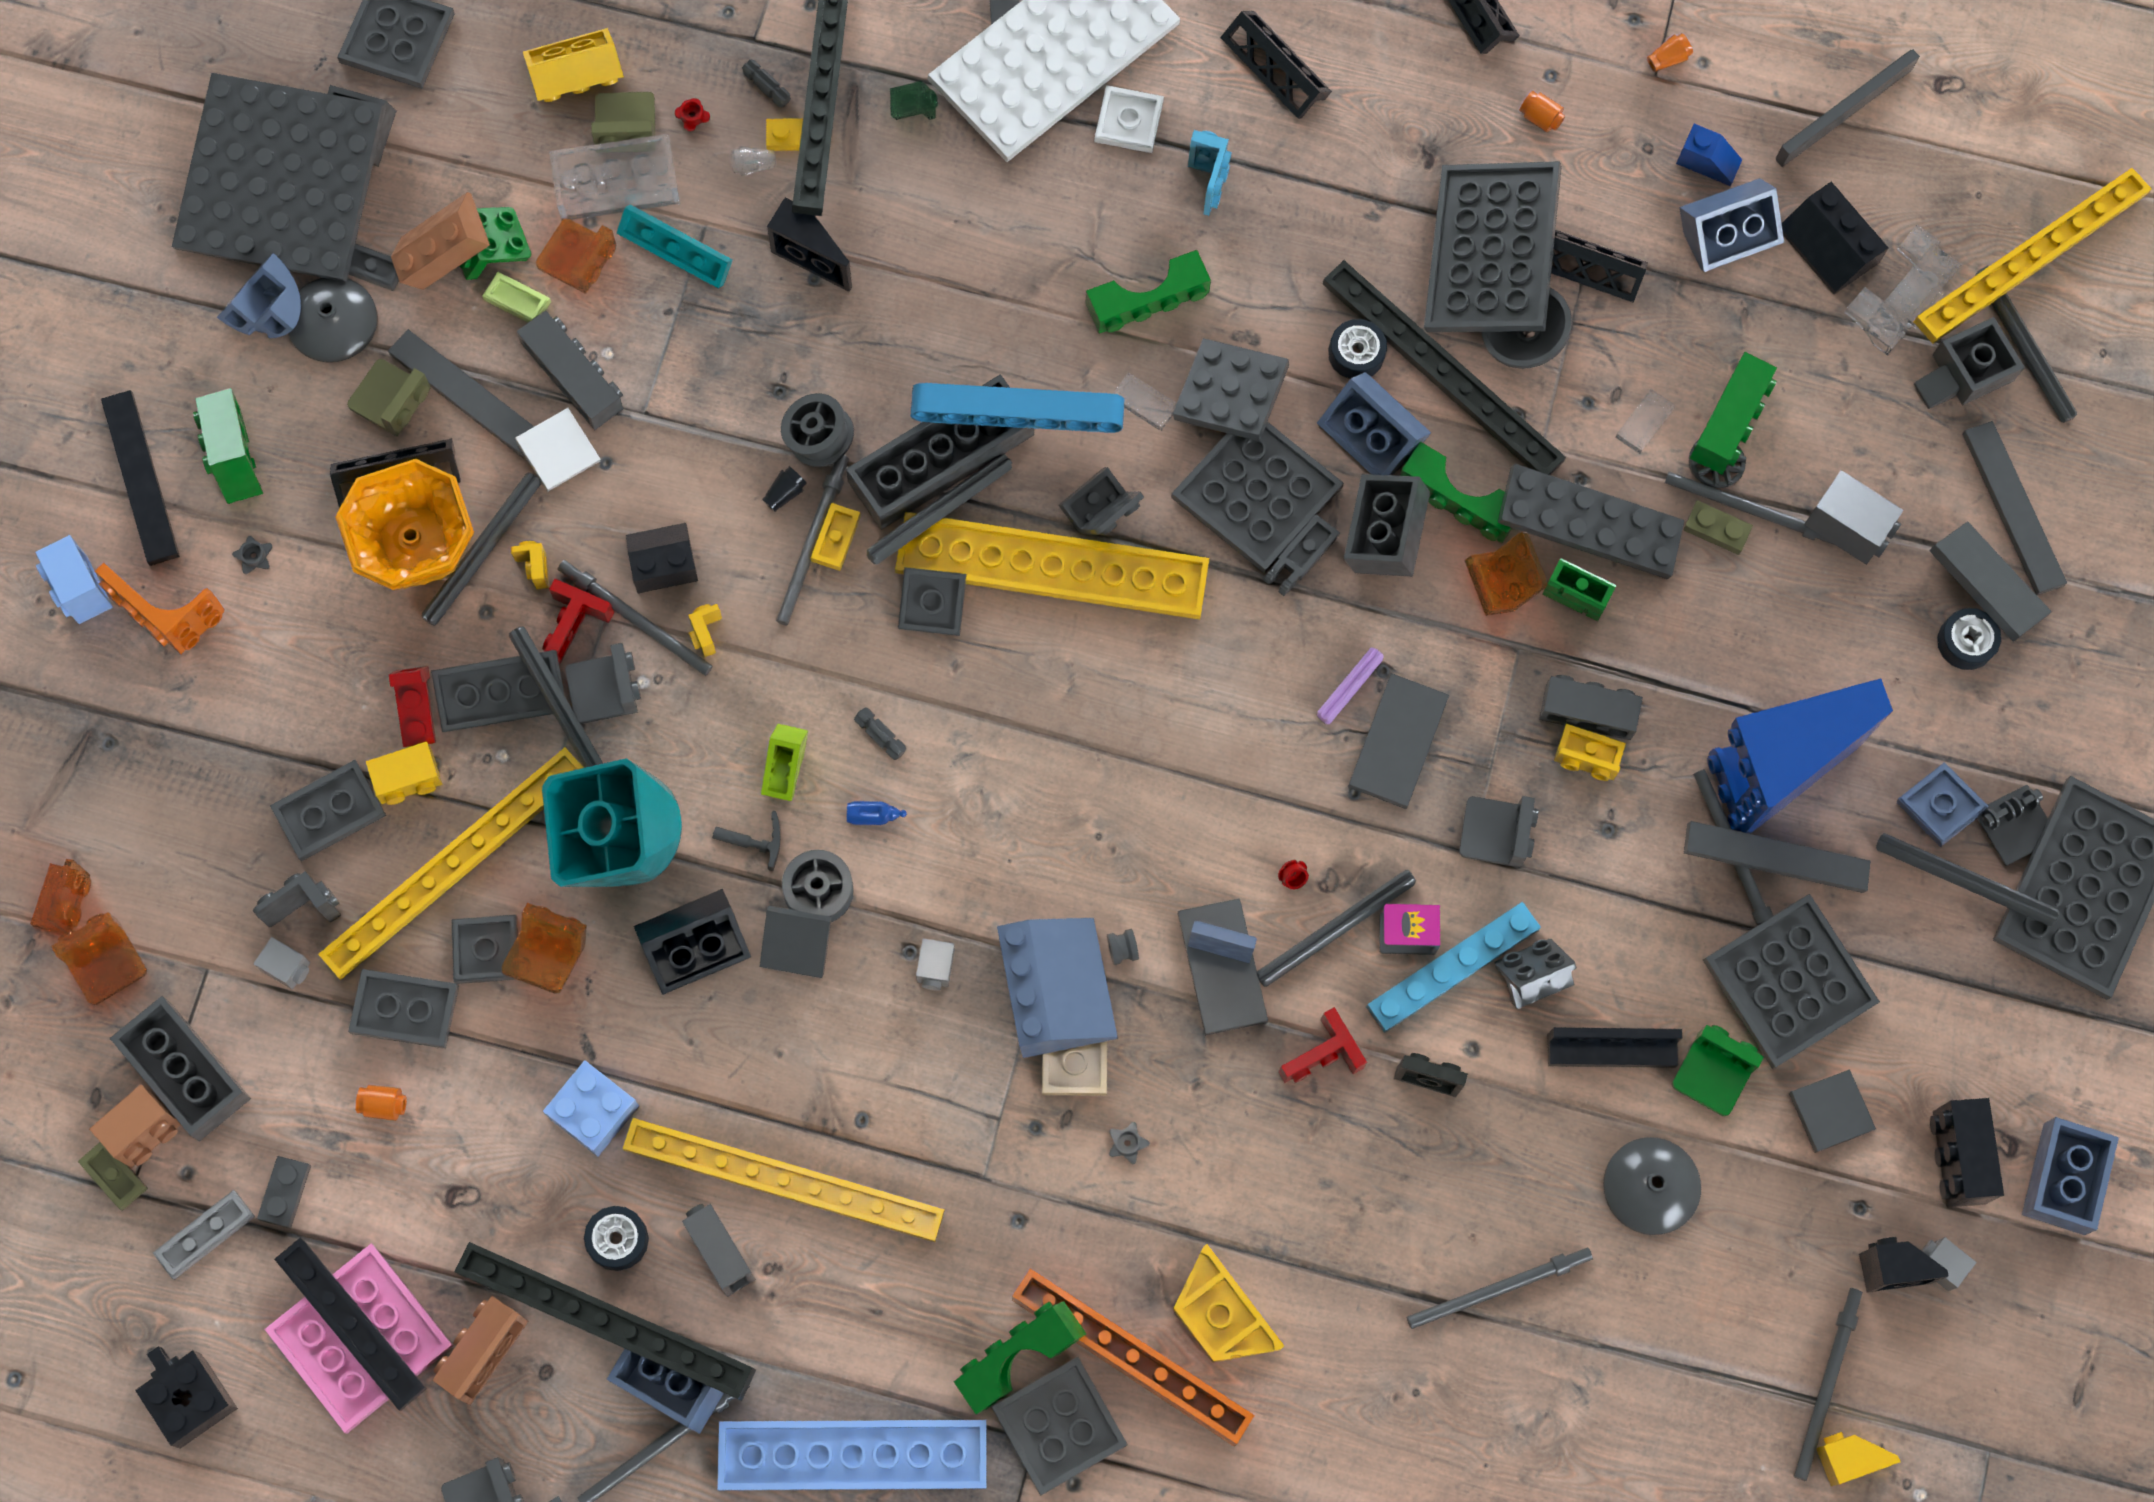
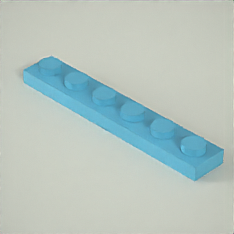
(1453, 967)

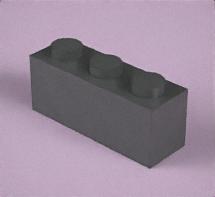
(1591, 707)

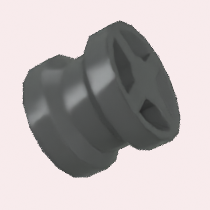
(1122, 947)

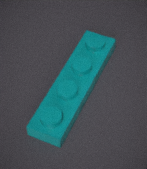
(674, 246)

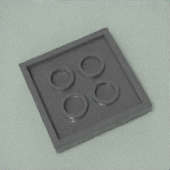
(396, 38)
(1231, 389)
(1059, 1426)

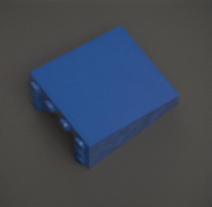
(1790, 748)

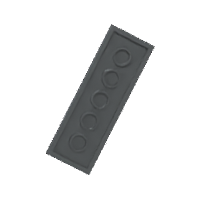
(1591, 521)

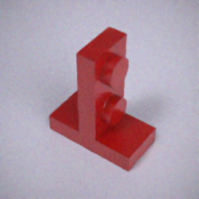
(572, 616)
(413, 705)
(1326, 1053)

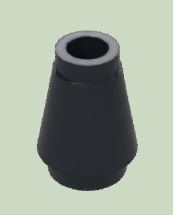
(784, 488)

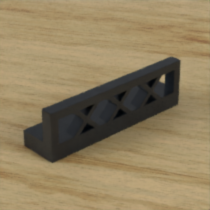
(1485, 22)
(1282, 55)
(1601, 256)
(428, 453)
(1613, 1047)

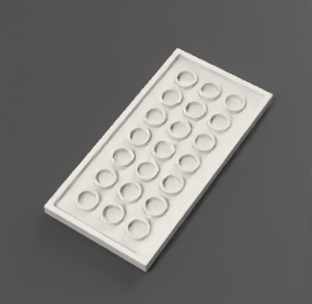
(1045, 63)

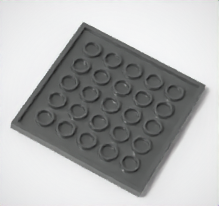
(279, 176)

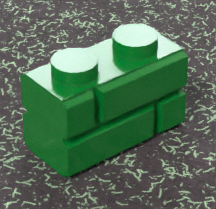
(1579, 589)

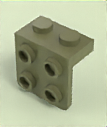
(623, 116)
(389, 396)

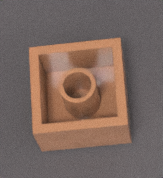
(136, 1127)

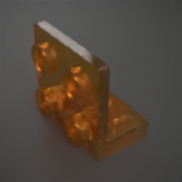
(61, 897)

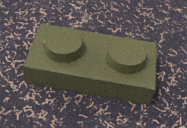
(1718, 527)
(112, 1176)

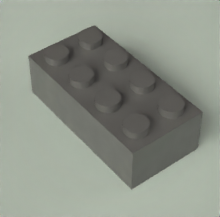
(180, 1068)

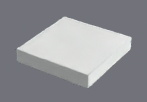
(1129, 119)
(557, 449)

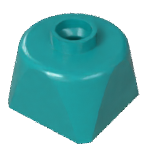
(609, 825)

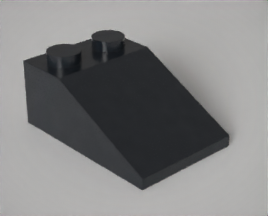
(808, 245)

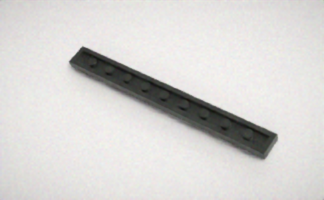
(819, 107)
(1444, 370)
(606, 1321)

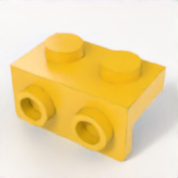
(1589, 753)

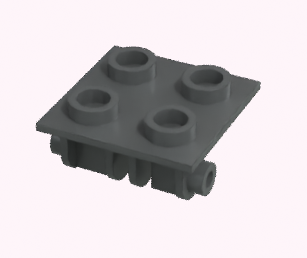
(2014, 823)

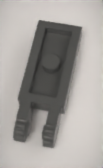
(1303, 552)

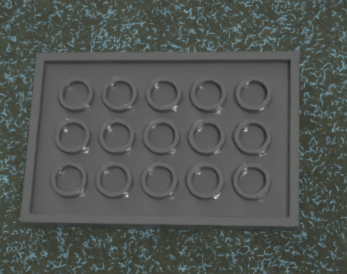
(1493, 247)
(2099, 875)

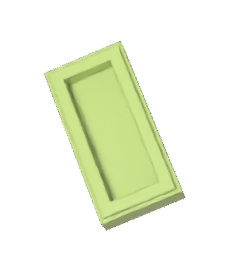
(515, 298)

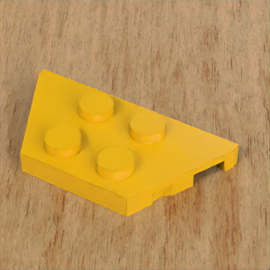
(1222, 1314)

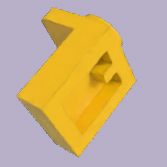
(535, 562)

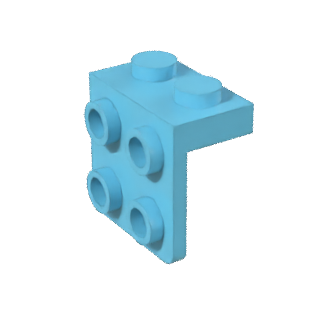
(1210, 155)

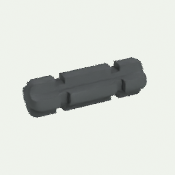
(766, 83)
(880, 733)

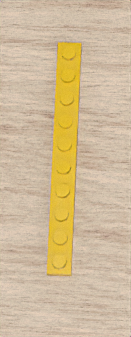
(2032, 255)
(443, 869)
(783, 1180)

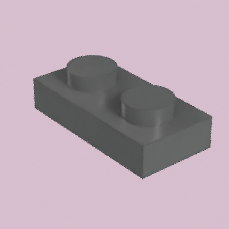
(284, 1192)

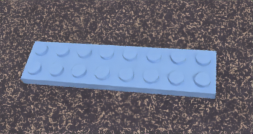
(851, 1455)

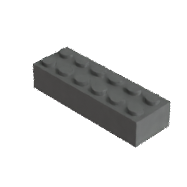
(927, 463)

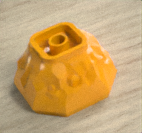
(402, 504)

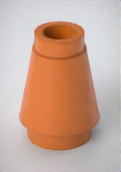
(1670, 53)

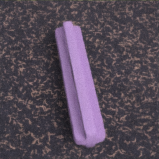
(1350, 685)

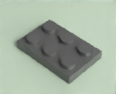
(328, 810)
(403, 1008)

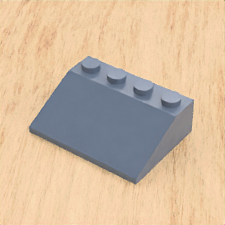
(1056, 984)

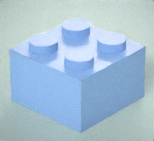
(72, 580)
(591, 1108)

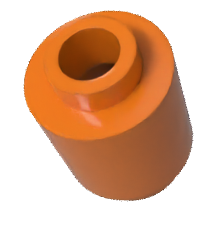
(1542, 111)
(381, 1102)

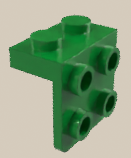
(505, 241)
(1716, 1069)

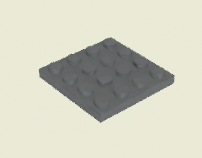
(1257, 493)
(1791, 981)

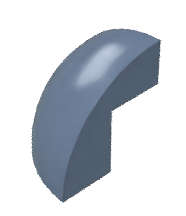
(265, 302)

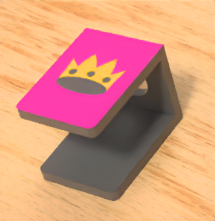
(1409, 929)

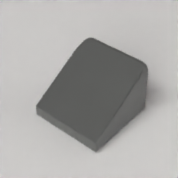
(1937, 386)

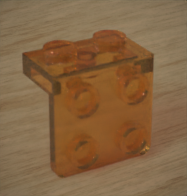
(576, 254)
(1507, 576)
(545, 949)
(100, 957)

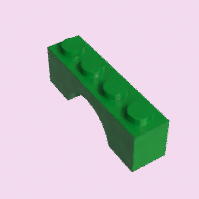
(1115, 306)
(1469, 510)
(989, 1380)

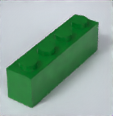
(1733, 414)

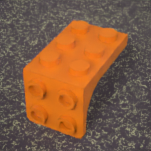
(175, 627)

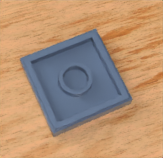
(1942, 804)
(1222, 941)

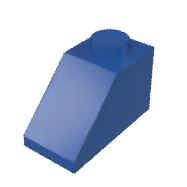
(1709, 155)

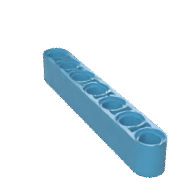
(1017, 407)

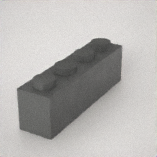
(570, 370)

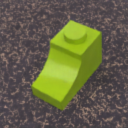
(784, 761)

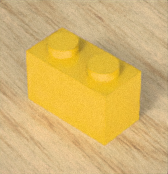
(404, 773)

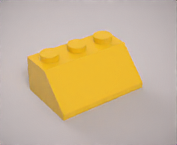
(573, 65)

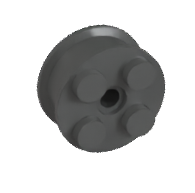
(817, 430)
(818, 868)

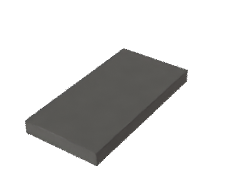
(1990, 581)
(491, 692)
(1398, 741)
(1224, 987)

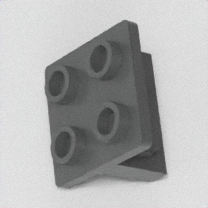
(1536, 972)

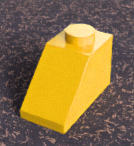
(1852, 1458)

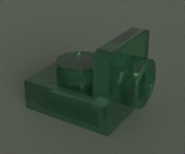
(913, 100)

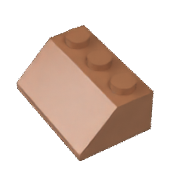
(440, 244)
(479, 1350)

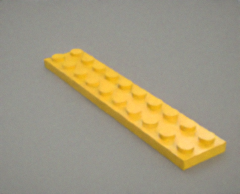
(1060, 566)

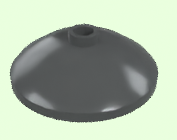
(340, 332)
(1518, 351)
(1637, 1201)

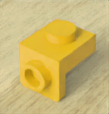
(699, 619)

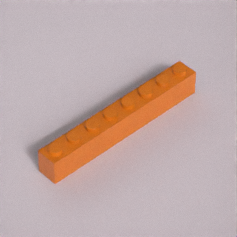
(1141, 1362)

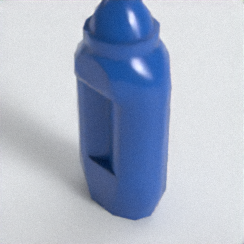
(872, 813)

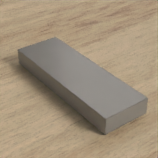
(203, 1234)

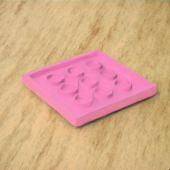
(329, 1365)

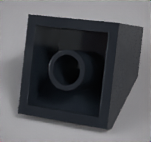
(661, 558)
(1897, 1266)

